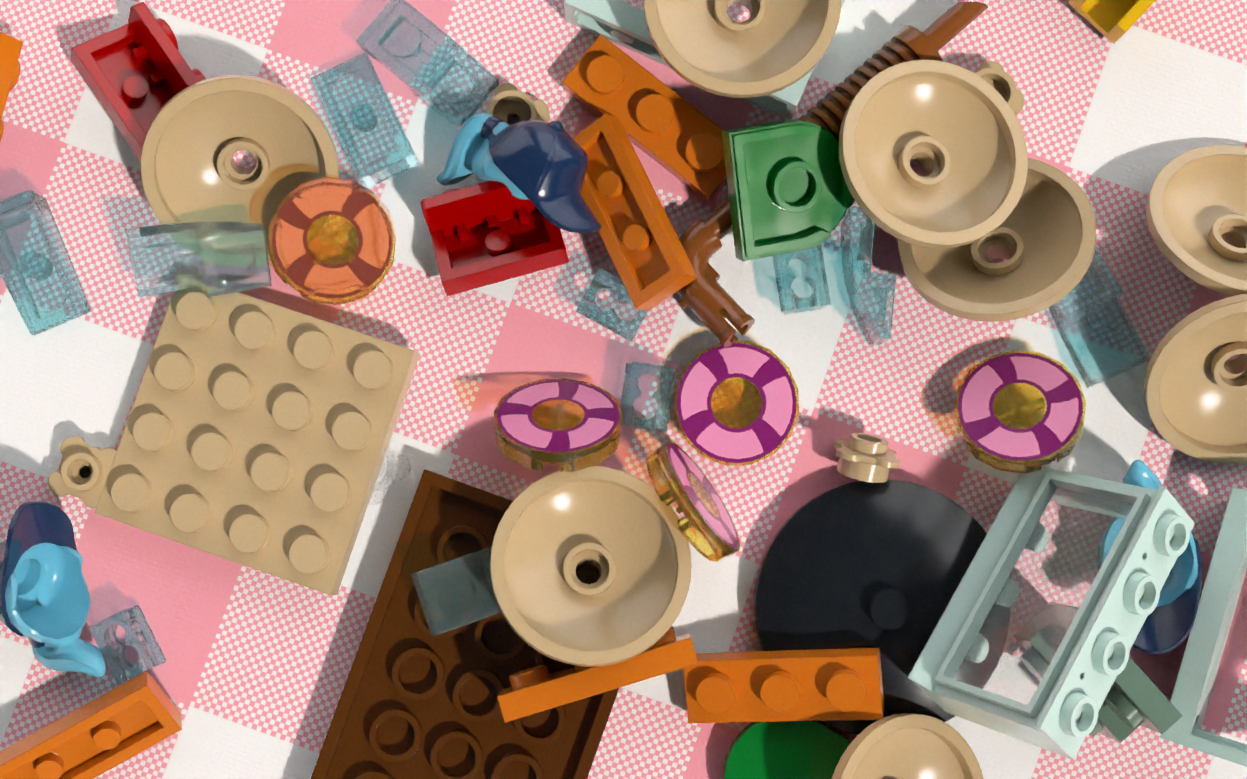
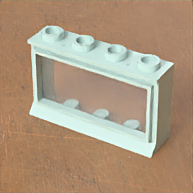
(1052, 606)

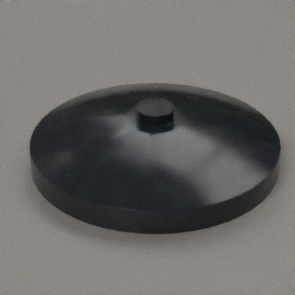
(867, 573)

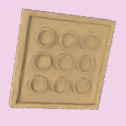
(258, 435)

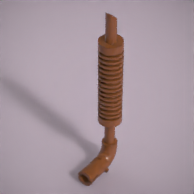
(703, 239)

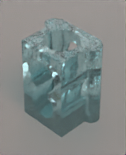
(815, 277)
(609, 319)
(662, 396)
(137, 635)

